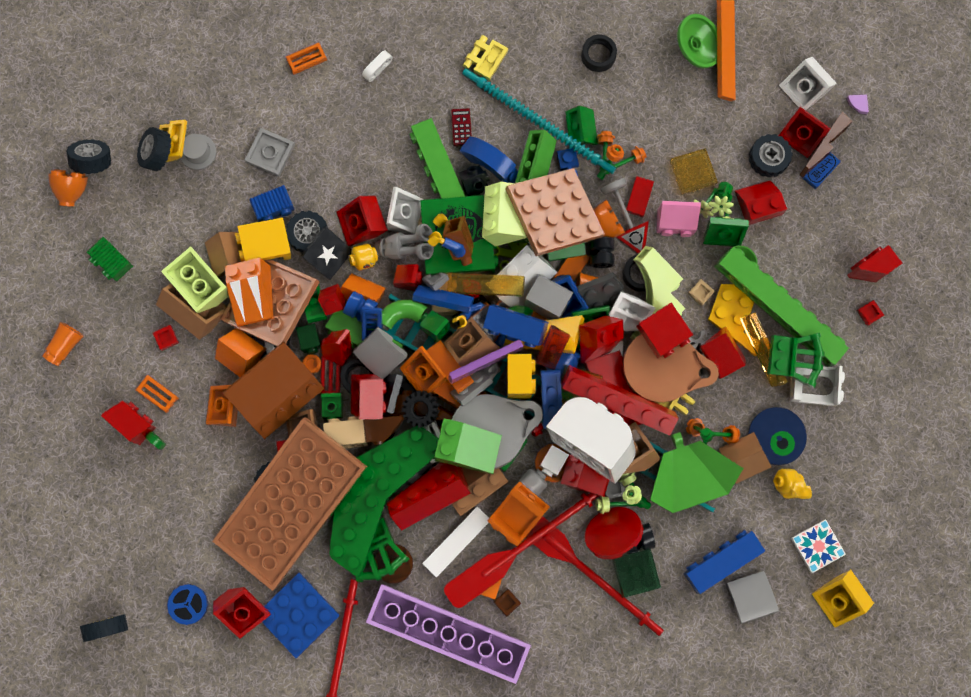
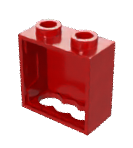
(665, 331)

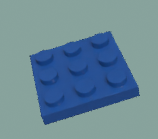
(299, 615)

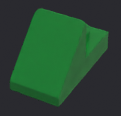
(314, 310)

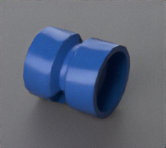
(355, 303)

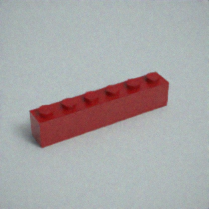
(619, 400)

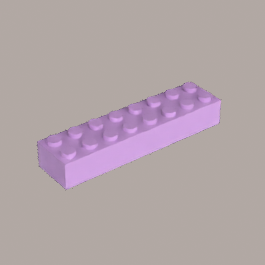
(448, 633)

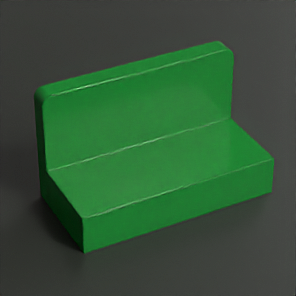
(582, 125)

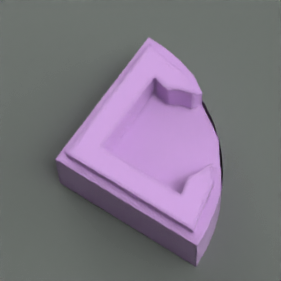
(859, 103)

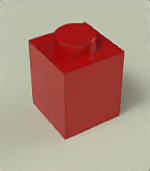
(331, 299)

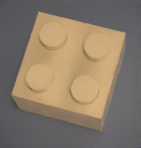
(347, 433)

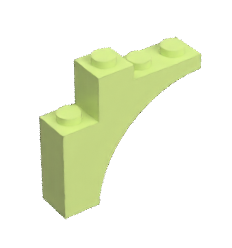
(659, 281)

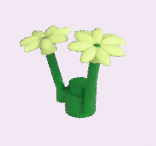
(722, 201)

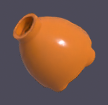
(67, 187)
(608, 220)

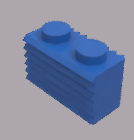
(272, 204)

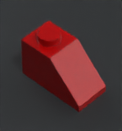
(337, 346)

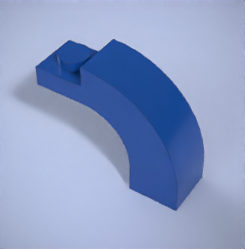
(491, 158)

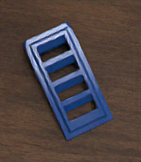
(365, 332)

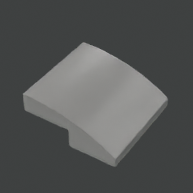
(380, 353)
(752, 597)

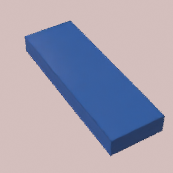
(443, 299)
(550, 394)

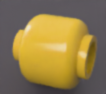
(363, 257)

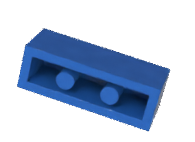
(515, 325)

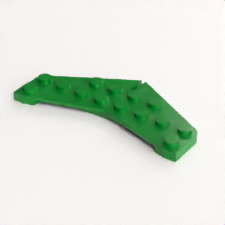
(361, 509)

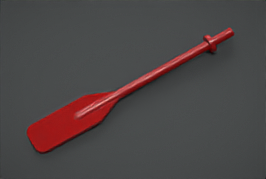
(557, 546)
(495, 565)
(350, 602)

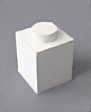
(553, 461)

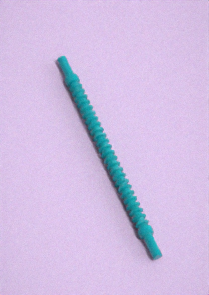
(596, 159)

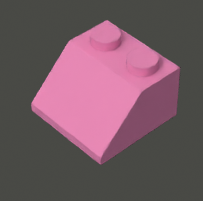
(678, 218)

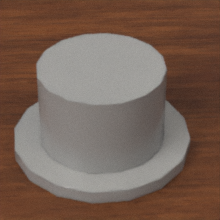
(198, 151)

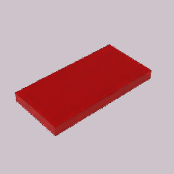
(611, 369)

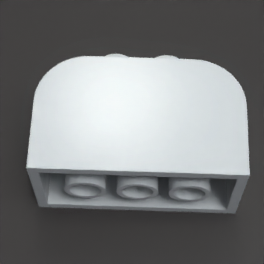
(594, 436)

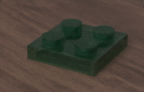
(636, 573)

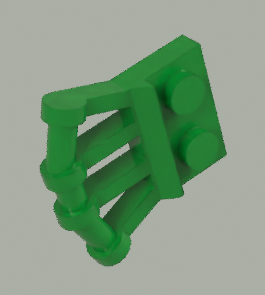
(784, 353)
(381, 539)

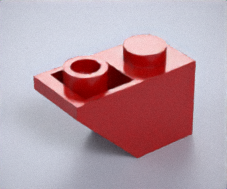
(408, 277)

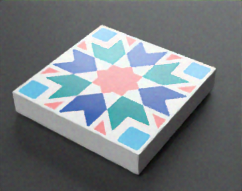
(818, 546)

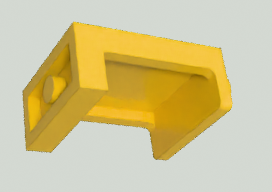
(263, 240)

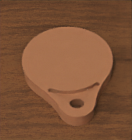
(665, 378)

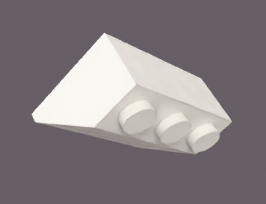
(530, 267)

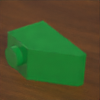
(434, 325)

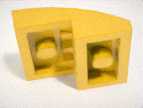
(177, 133)

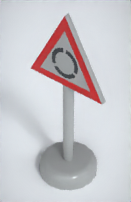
(635, 236)

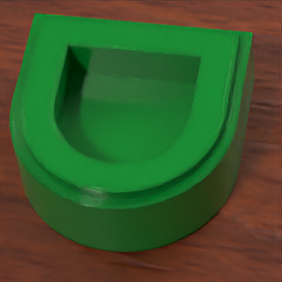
(155, 440)

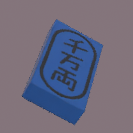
(821, 171)

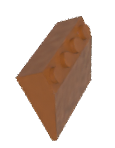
(273, 390)

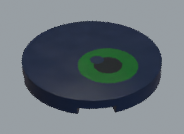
(779, 434)

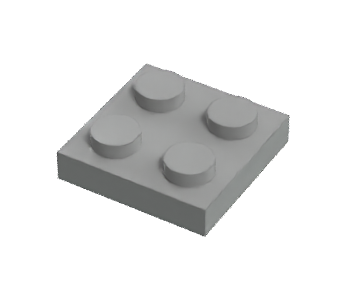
(270, 152)

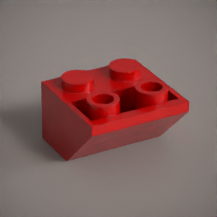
(875, 265)

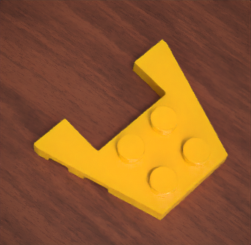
(728, 309)

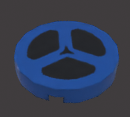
(187, 604)

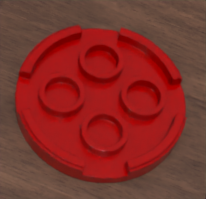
(613, 533)

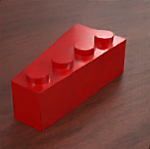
(428, 494)

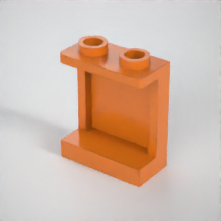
(518, 514)

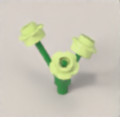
(631, 496)

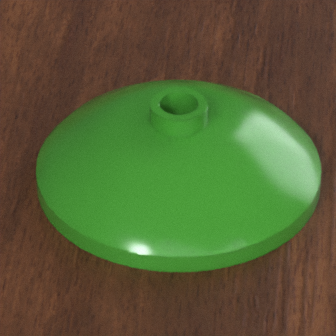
(698, 40)

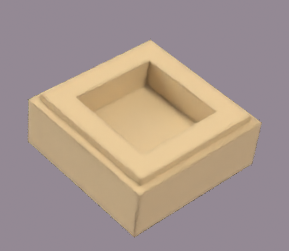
(701, 292)

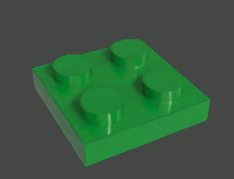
(725, 231)

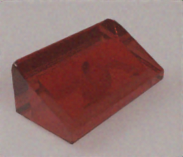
(552, 347)

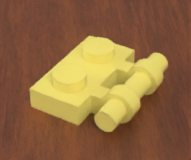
(490, 60)

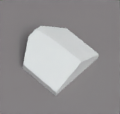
(631, 310)

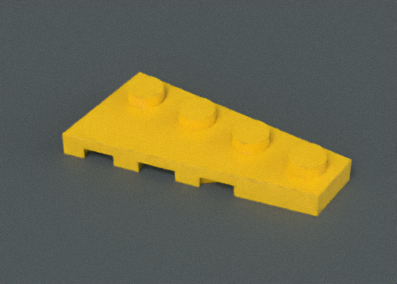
(569, 325)

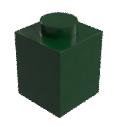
(309, 339)

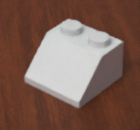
(807, 83)

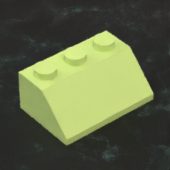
(499, 216)
(196, 281)

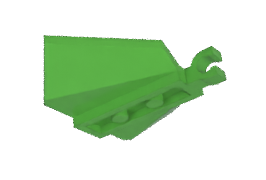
(692, 476)

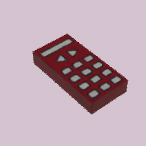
(461, 126)

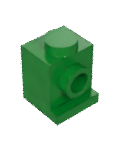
(332, 398)

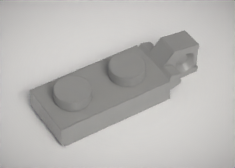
(481, 379)

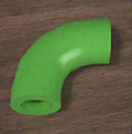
(401, 310)

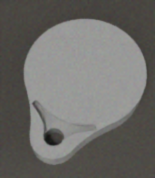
(504, 418)

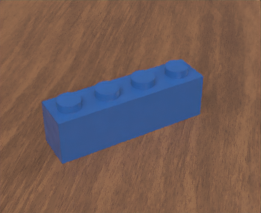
(723, 562)

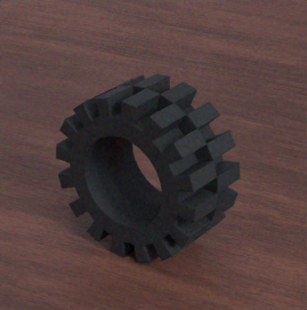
(410, 414)

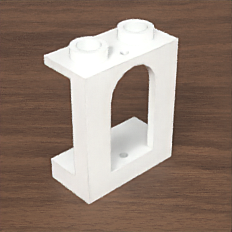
(833, 399)

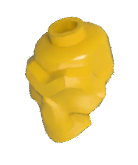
(791, 484)

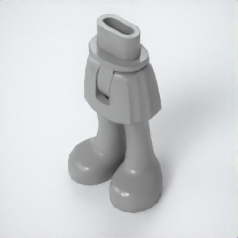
(396, 245)

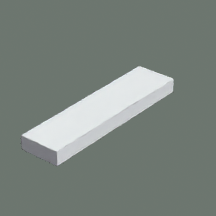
(456, 542)

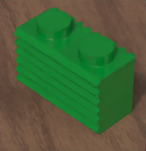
(109, 258)

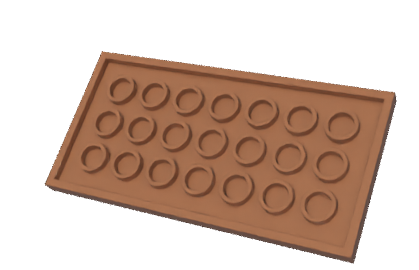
(289, 503)

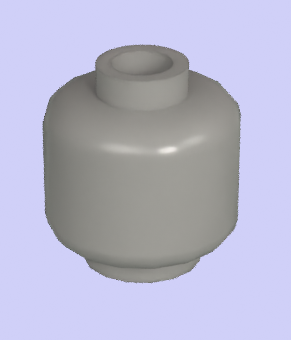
(534, 481)

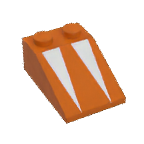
(250, 291)

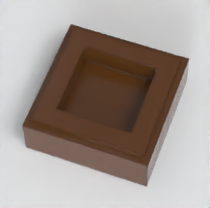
(507, 602)

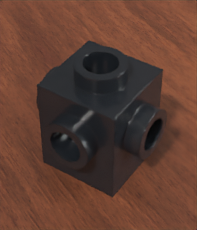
(474, 180)

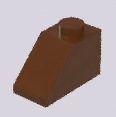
(382, 429)

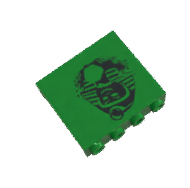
(472, 208)

